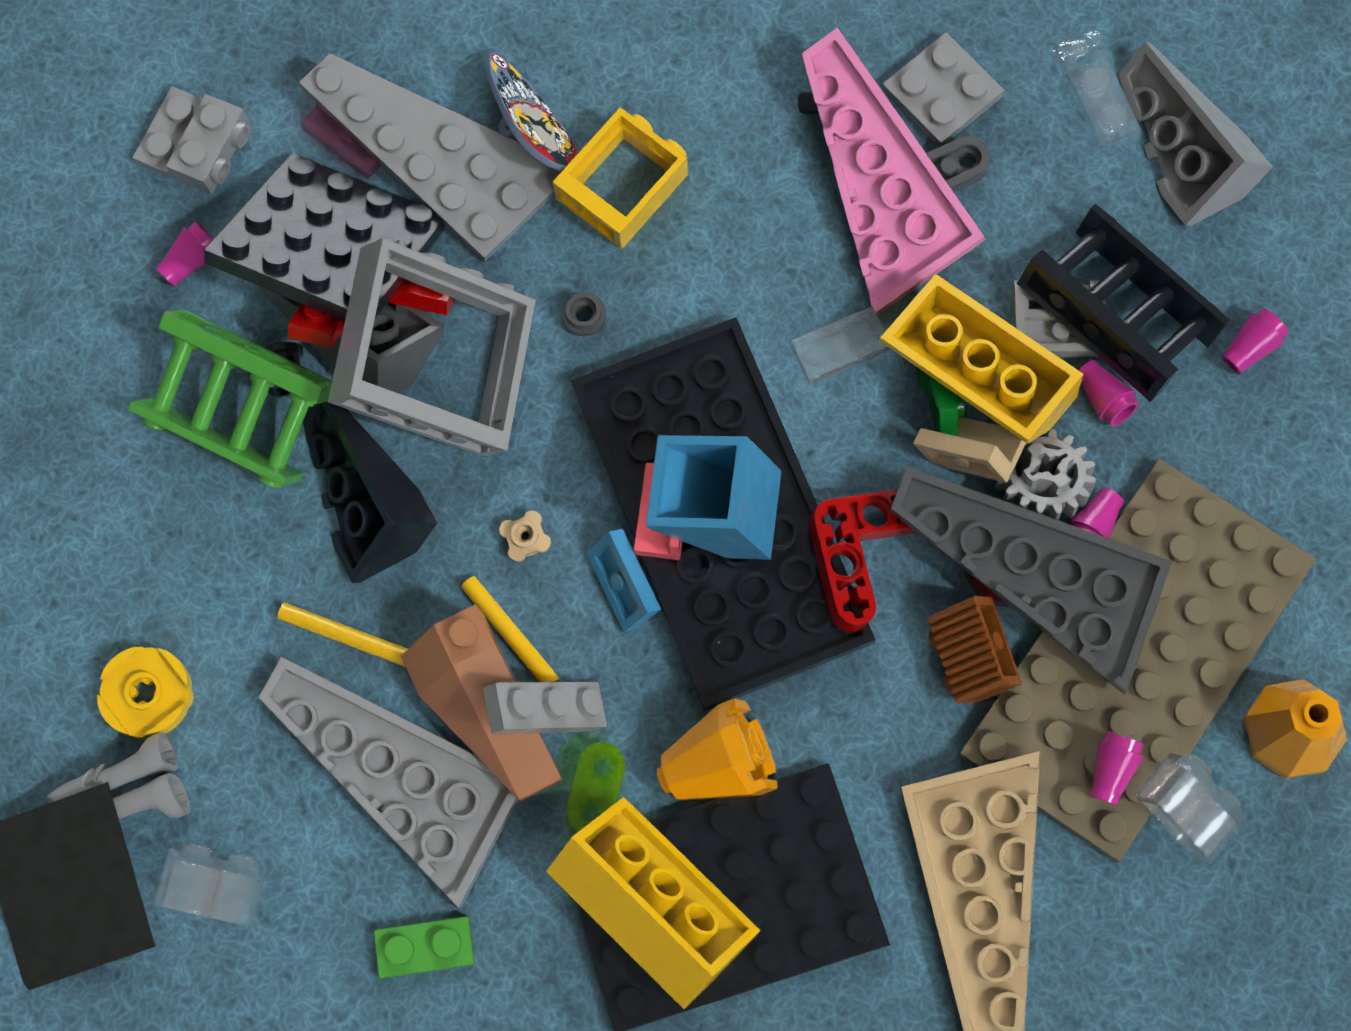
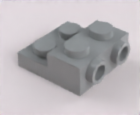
(193, 139)

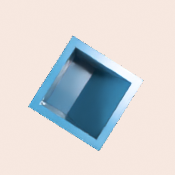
(715, 494)

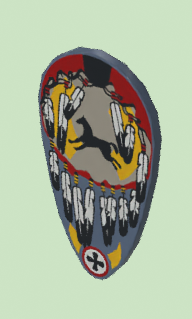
(528, 115)

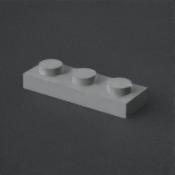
(544, 707)

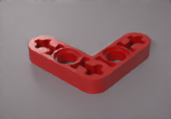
(852, 530)

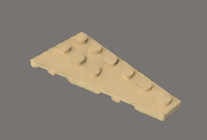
(979, 873)

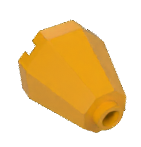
(1294, 729)
(719, 757)

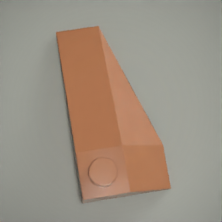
(449, 673)

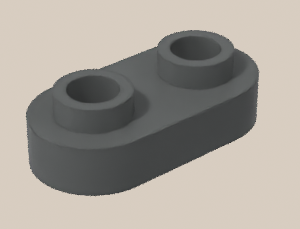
(947, 161)

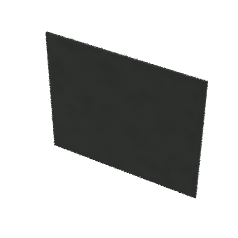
(70, 888)

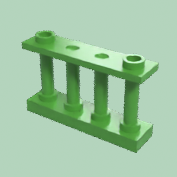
(266, 371)

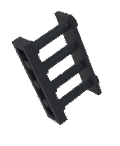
(1098, 326)

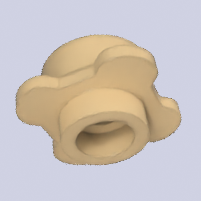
(521, 548)

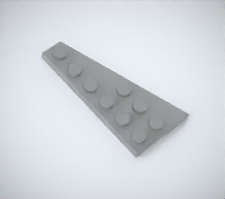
(454, 166)
(414, 784)

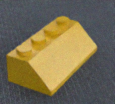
(984, 360)
(652, 901)

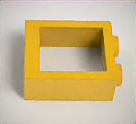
(608, 221)

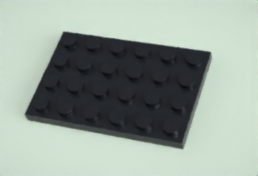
(786, 867)

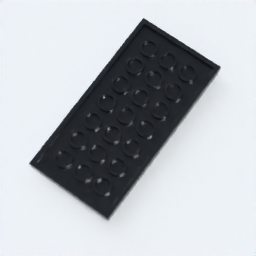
(731, 617)

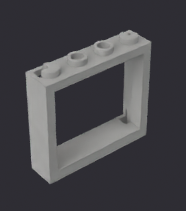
(467, 285)

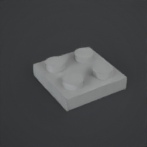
(943, 90)

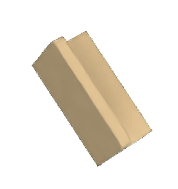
(977, 450)

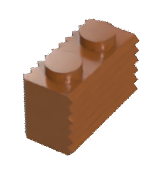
(973, 650)

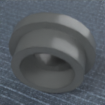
(579, 302)

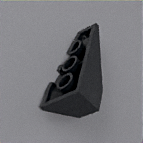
(374, 500)

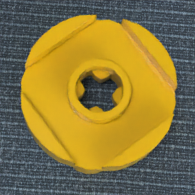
(150, 666)

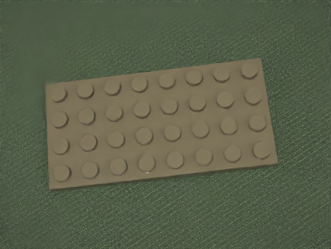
(1211, 617)

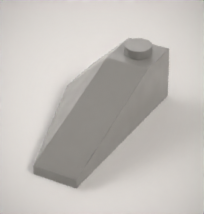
(1198, 147)

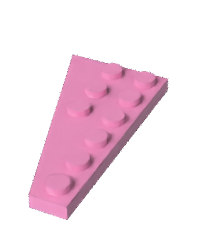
(892, 193)

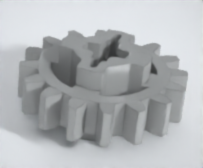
(1045, 477)

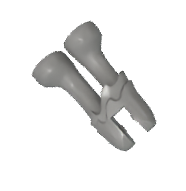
(153, 759)

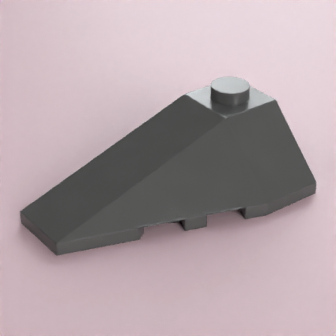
(397, 347)

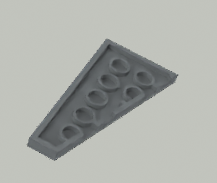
(1063, 579)

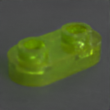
(594, 789)

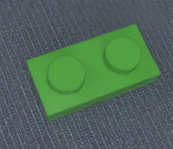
(424, 947)

